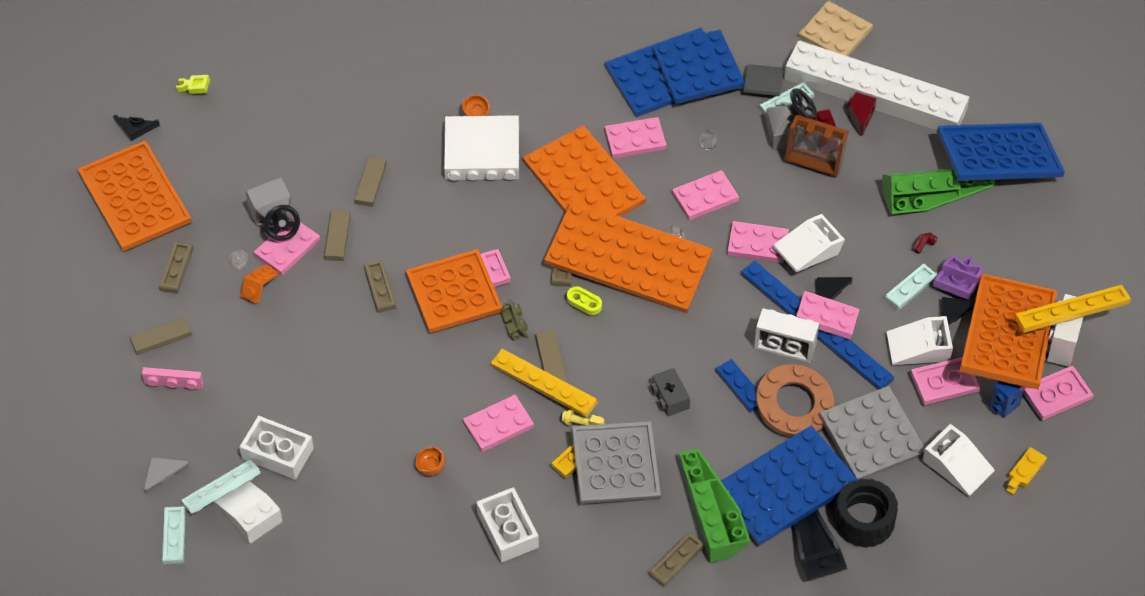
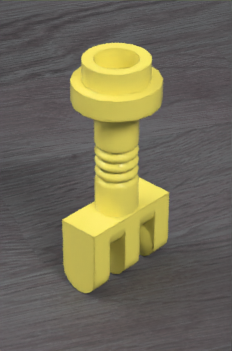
(569, 417)

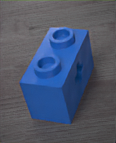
(1005, 398)

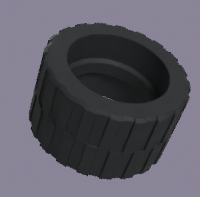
(868, 492)

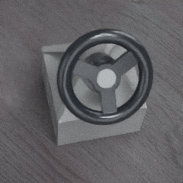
(781, 117)
(271, 207)

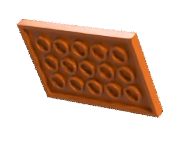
(582, 171)
(134, 195)

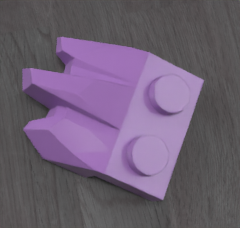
(959, 276)

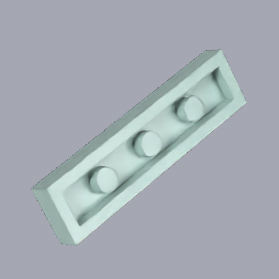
(220, 487)

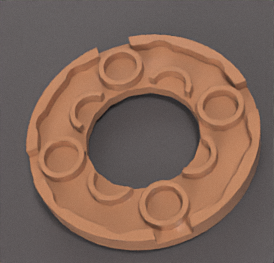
(790, 374)

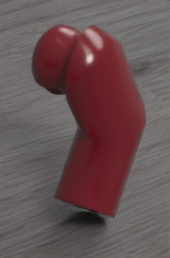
(924, 239)

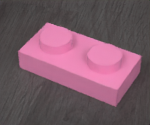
(496, 267)

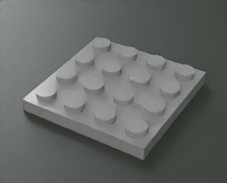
(872, 433)
(615, 462)

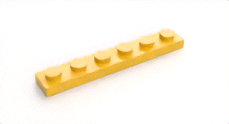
(1072, 308)
(544, 382)

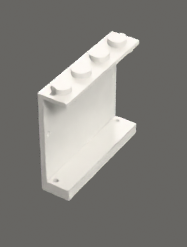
(481, 147)

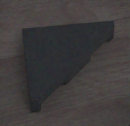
(134, 126)
(832, 286)
(955, 308)

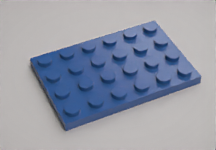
(641, 78)
(1000, 151)
(787, 484)

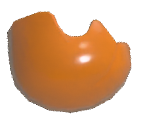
(475, 106)
(430, 461)

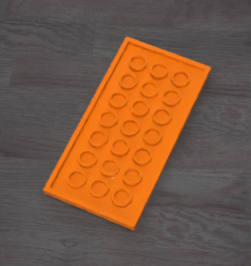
(628, 256)
(995, 341)

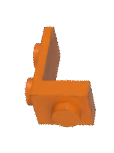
(254, 283)

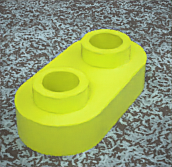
(585, 300)

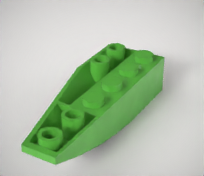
(927, 189)
(714, 508)

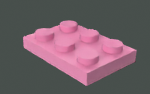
(635, 137)
(705, 195)
(755, 241)
(284, 254)
(830, 314)
(943, 381)
(1058, 393)
(498, 423)

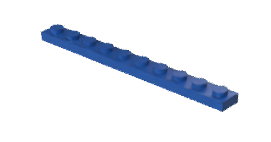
(841, 346)

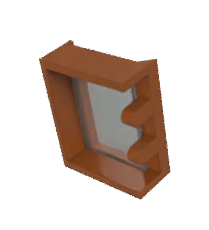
(816, 145)

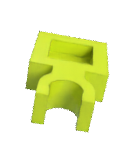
(196, 84)

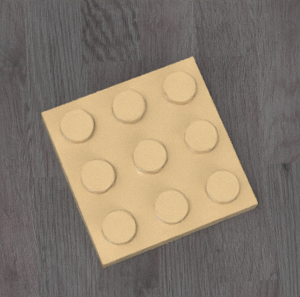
(835, 30)

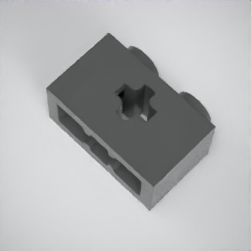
(670, 391)

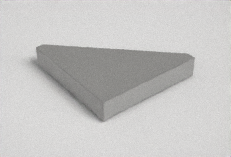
(162, 470)

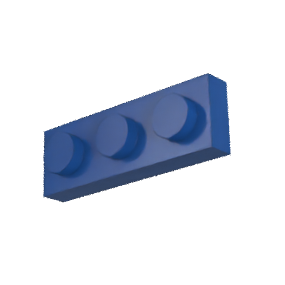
(738, 384)

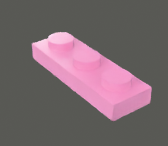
(172, 378)

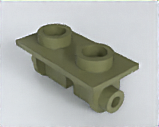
(518, 325)

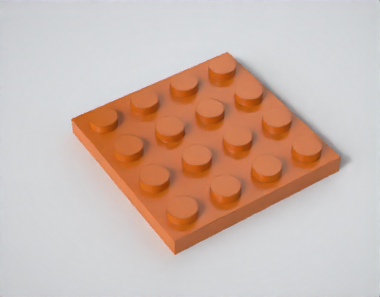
(454, 291)

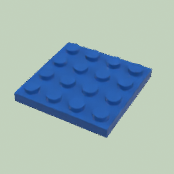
(698, 66)

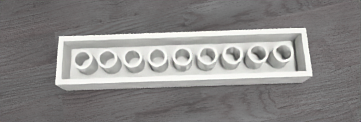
(894, 92)

